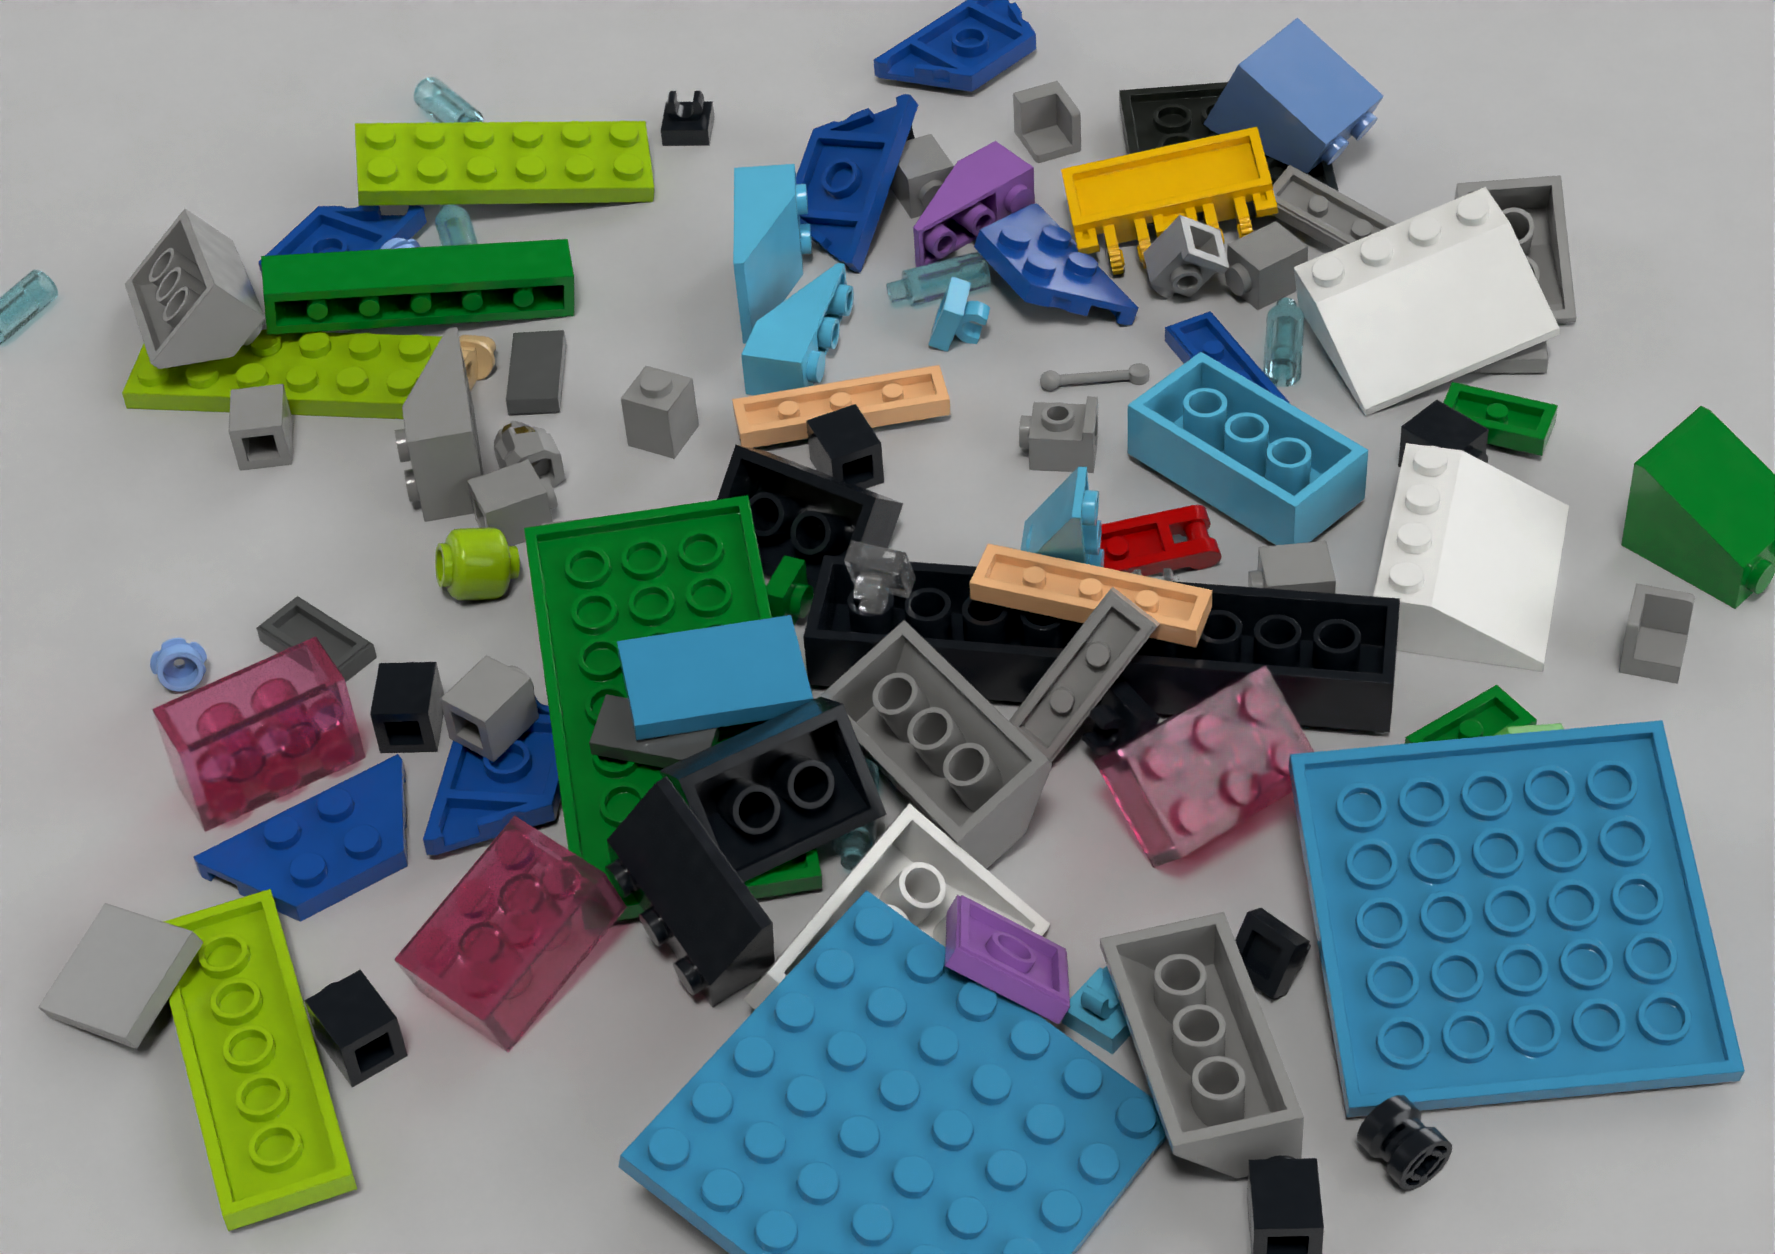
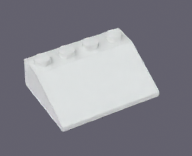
(1424, 301)
(1471, 560)
(915, 874)

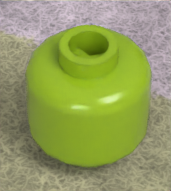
(476, 563)

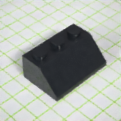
(805, 510)
(780, 787)
(690, 896)

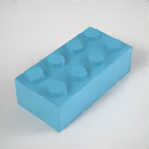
(1247, 451)

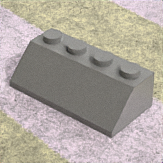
(193, 296)
(942, 744)
(1204, 1044)

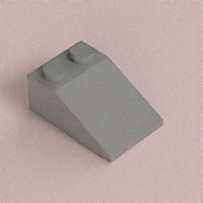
(1539, 223)
(441, 434)

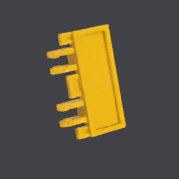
(1161, 183)

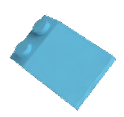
(767, 238)

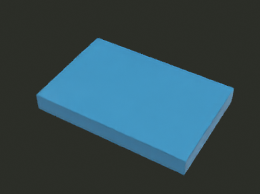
(713, 676)

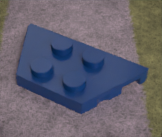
(961, 47)
(850, 175)
(348, 230)
(1046, 267)
(484, 795)
(320, 846)

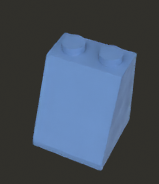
(1298, 98)

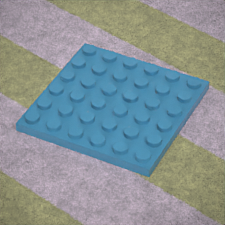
(1511, 919)
(895, 1114)

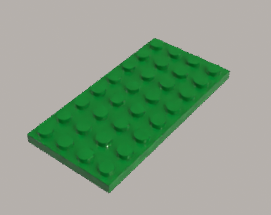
(624, 582)

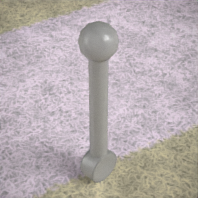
(1137, 374)

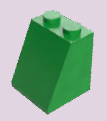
(1704, 510)

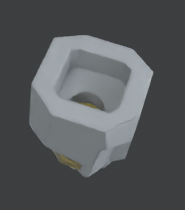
(522, 442)

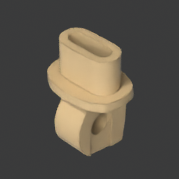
(478, 356)

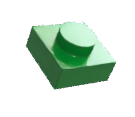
(789, 590)

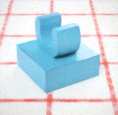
(955, 314)
(1098, 1013)

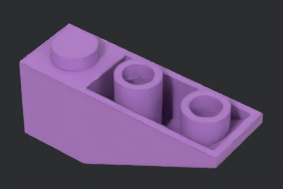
(972, 196)

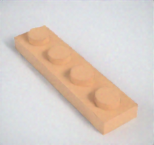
(880, 398)
(1075, 589)

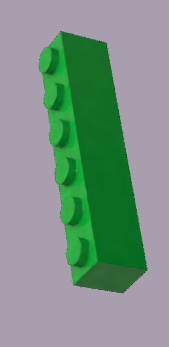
(417, 286)

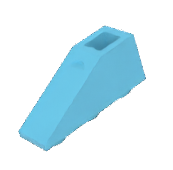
(794, 337)
(1067, 523)

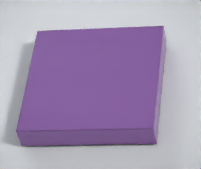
(1007, 958)

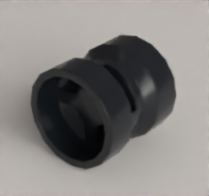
(1404, 1142)

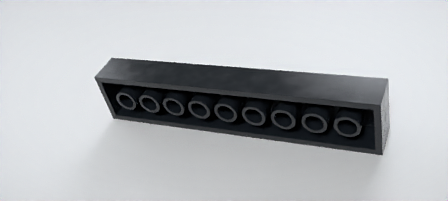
(1322, 649)

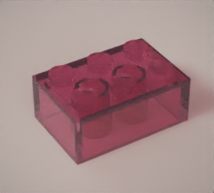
(260, 733)
(1205, 767)
(511, 933)

